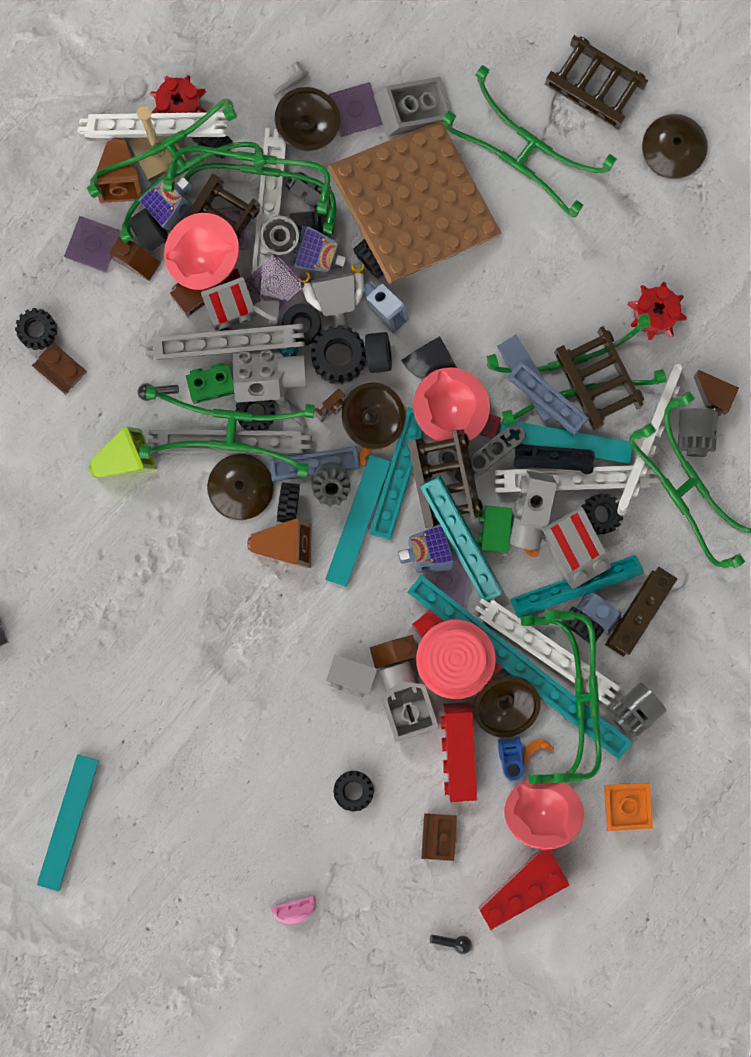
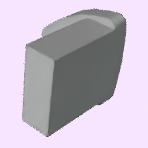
(268, 309)

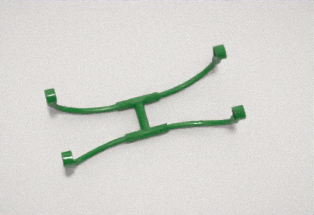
(533, 142)
(183, 166)
(323, 203)
(659, 375)
(648, 430)
(229, 444)
(554, 617)

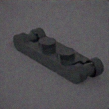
(554, 458)

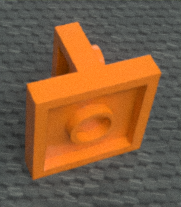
(628, 806)

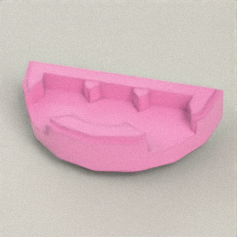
(295, 911)

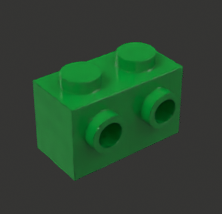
(210, 383)

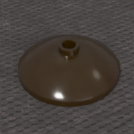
(309, 106)
(670, 159)
(385, 413)
(244, 502)
(507, 716)

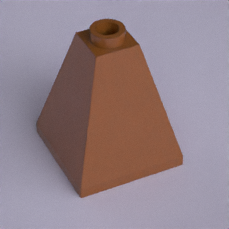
(122, 183)
(284, 542)

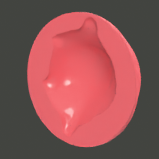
(201, 251)
(451, 402)
(455, 659)
(544, 814)

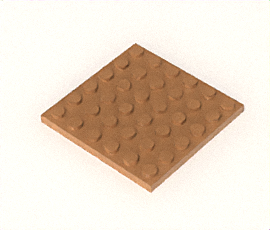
(414, 201)

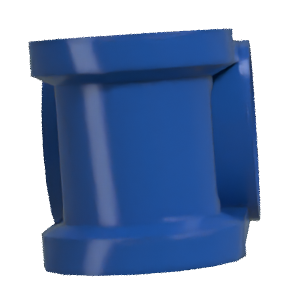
(511, 756)

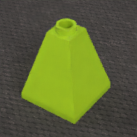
(122, 456)

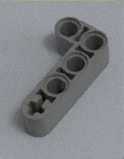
(485, 451)

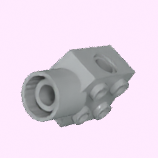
(266, 375)
(532, 515)
(406, 703)

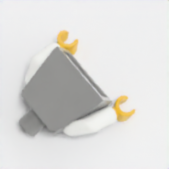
(335, 293)

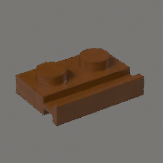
(59, 368)
(331, 405)
(439, 837)

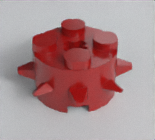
(178, 89)
(664, 300)

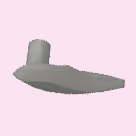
(297, 77)
(287, 407)

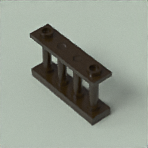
(595, 103)
(213, 189)
(586, 396)
(423, 472)
(641, 611)

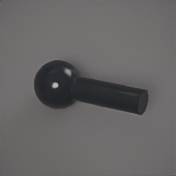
(170, 389)
(461, 944)

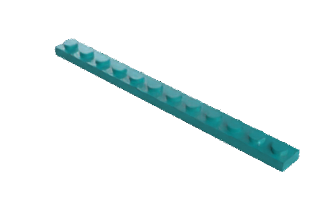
(518, 665)

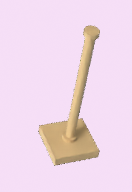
(153, 165)

